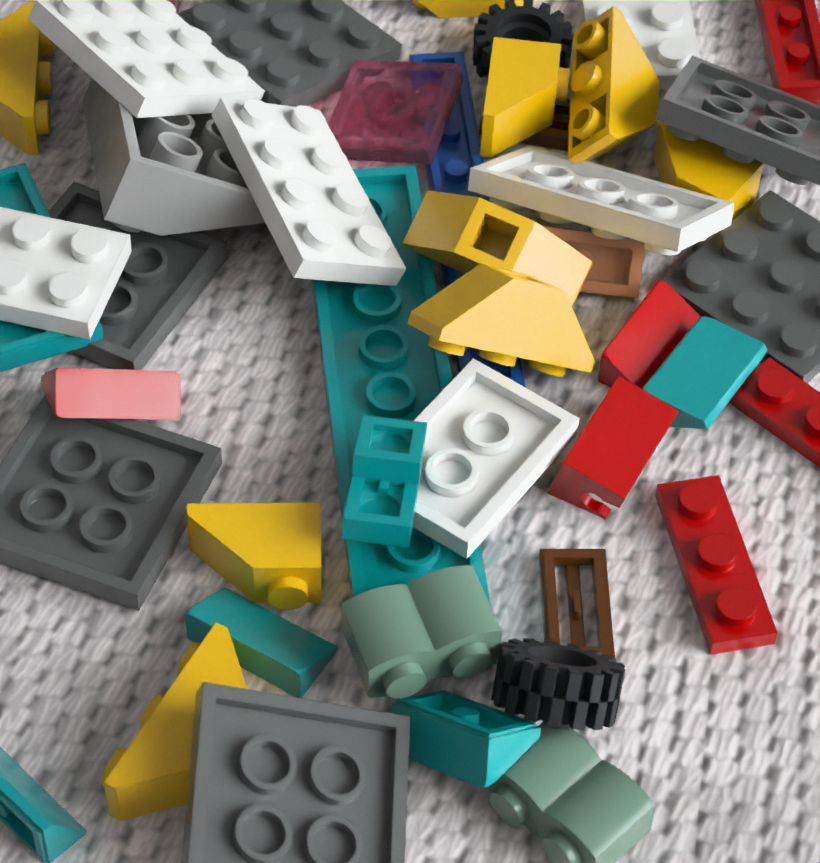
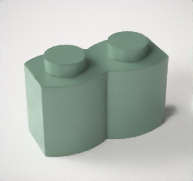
(421, 632)
(572, 800)

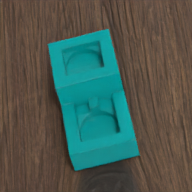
(384, 481)

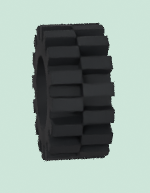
(521, 24)
(557, 684)

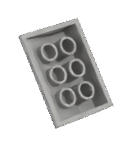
(164, 170)

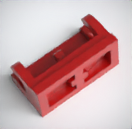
(613, 448)

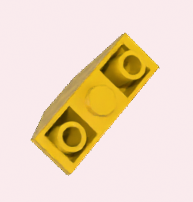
(24, 80)
(610, 88)
(473, 231)
(506, 319)
(156, 765)

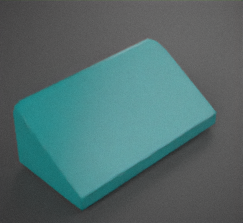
(705, 372)
(263, 640)
(464, 736)
(34, 813)

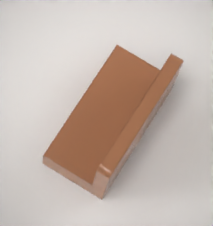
(615, 262)

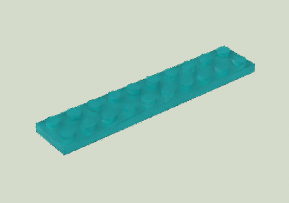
(383, 370)

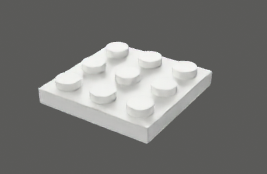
(144, 55)

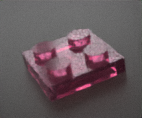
(395, 110)

